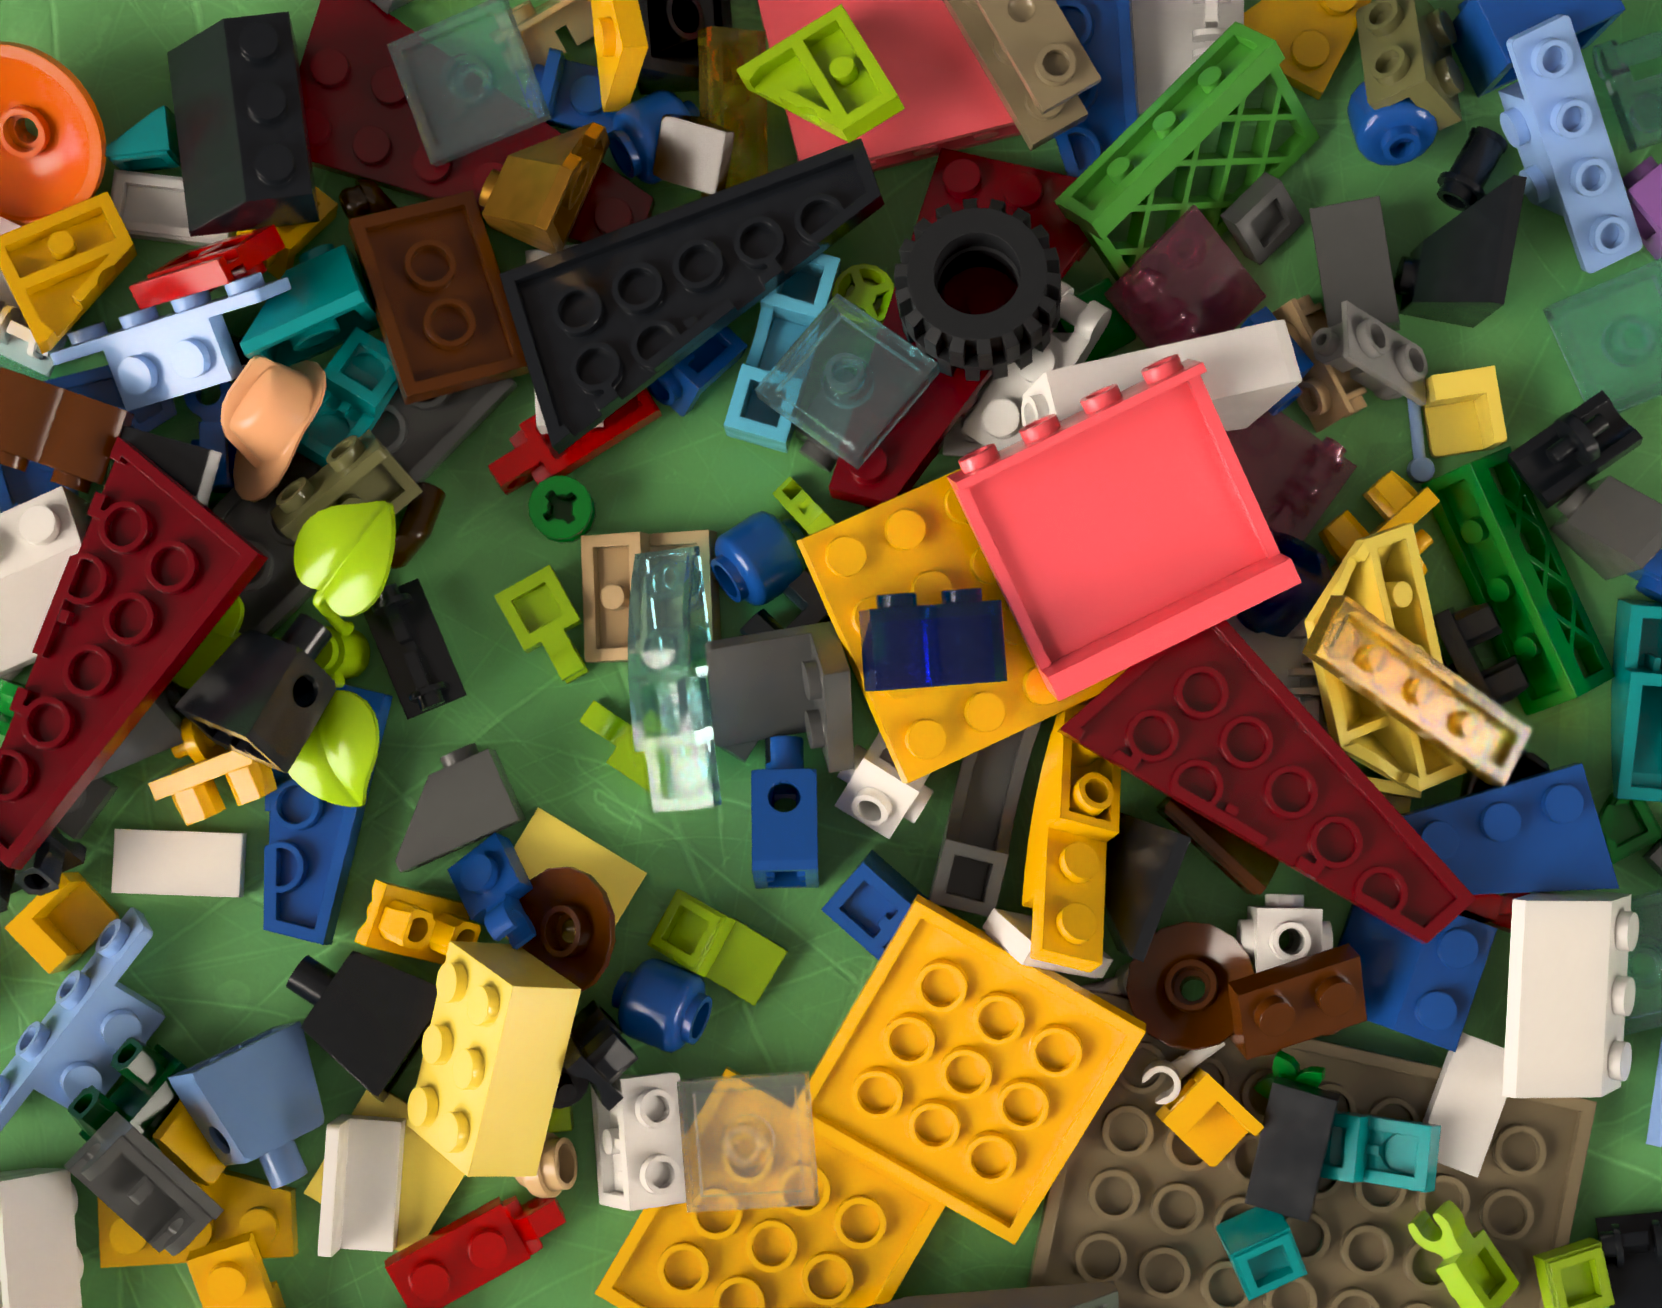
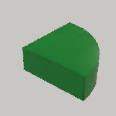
(1627, 826)

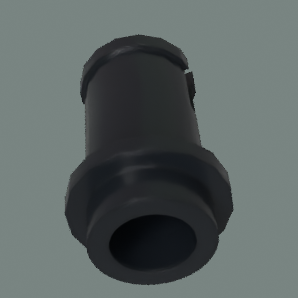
(1471, 169)

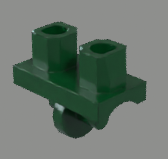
(141, 1099)

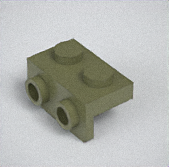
(1410, 56)
(355, 473)

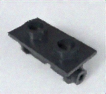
(413, 649)

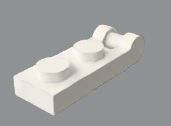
(999, 409)

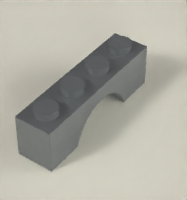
(981, 825)

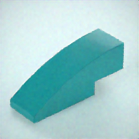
(1637, 701)

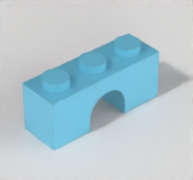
(781, 321)

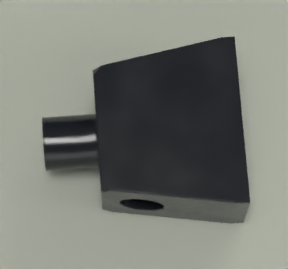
(264, 694)
(365, 1016)

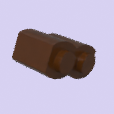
(57, 430)

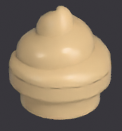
(556, 1168)

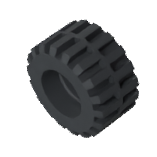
(968, 241)

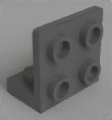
(783, 687)

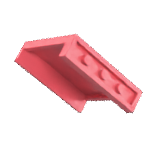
(927, 64)
(1121, 527)

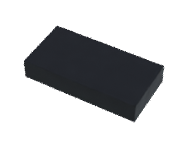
(1292, 1148)

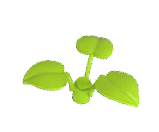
(347, 559)

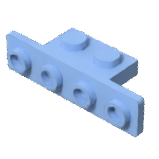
(1565, 144)
(174, 352)
(85, 1025)

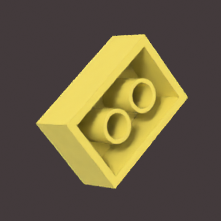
(492, 1059)

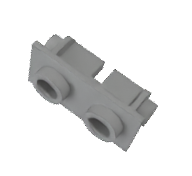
(1374, 355)

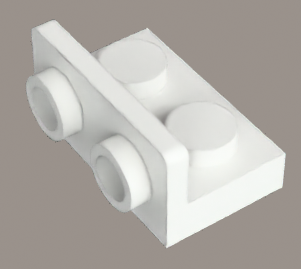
(640, 1144)

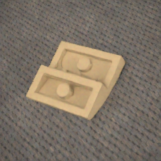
(606, 585)

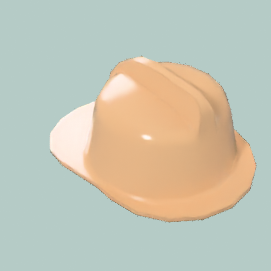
(267, 418)

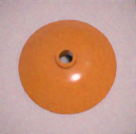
(70, 150)

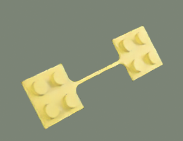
(426, 1174)

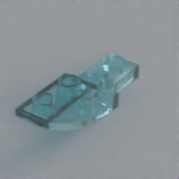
(669, 679)

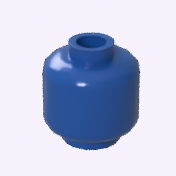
(637, 132)
(1392, 132)
(758, 558)
(662, 1005)

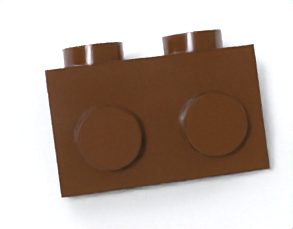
(1297, 1001)

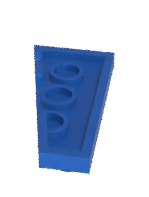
(1112, 104)
(1522, 835)
(311, 850)

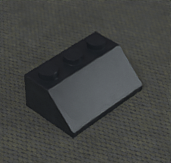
(242, 126)

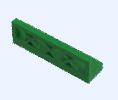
(1496, 568)

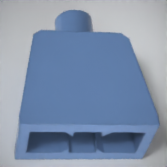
(256, 1101)

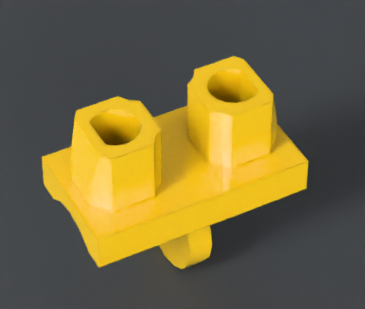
(1396, 504)
(194, 785)
(414, 923)

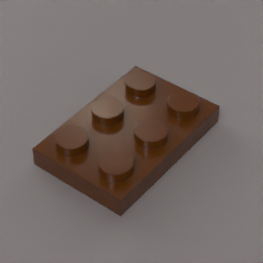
(438, 296)

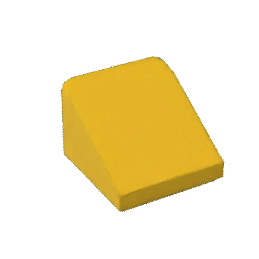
(187, 1147)

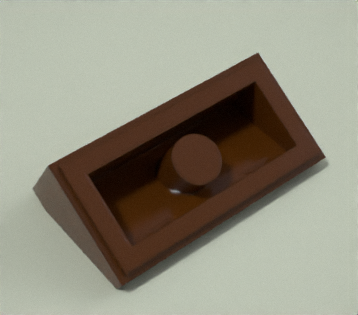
(1236, 858)

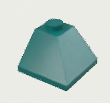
(317, 312)

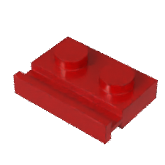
(208, 267)

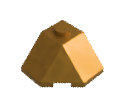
(544, 187)

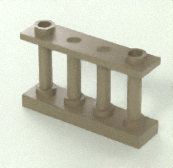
(1029, 62)

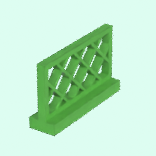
(1171, 137)

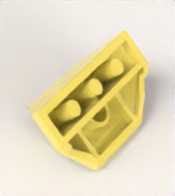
(1388, 581)

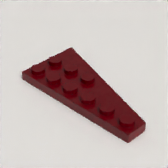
(367, 131)
(977, 290)
(116, 634)
(1247, 755)

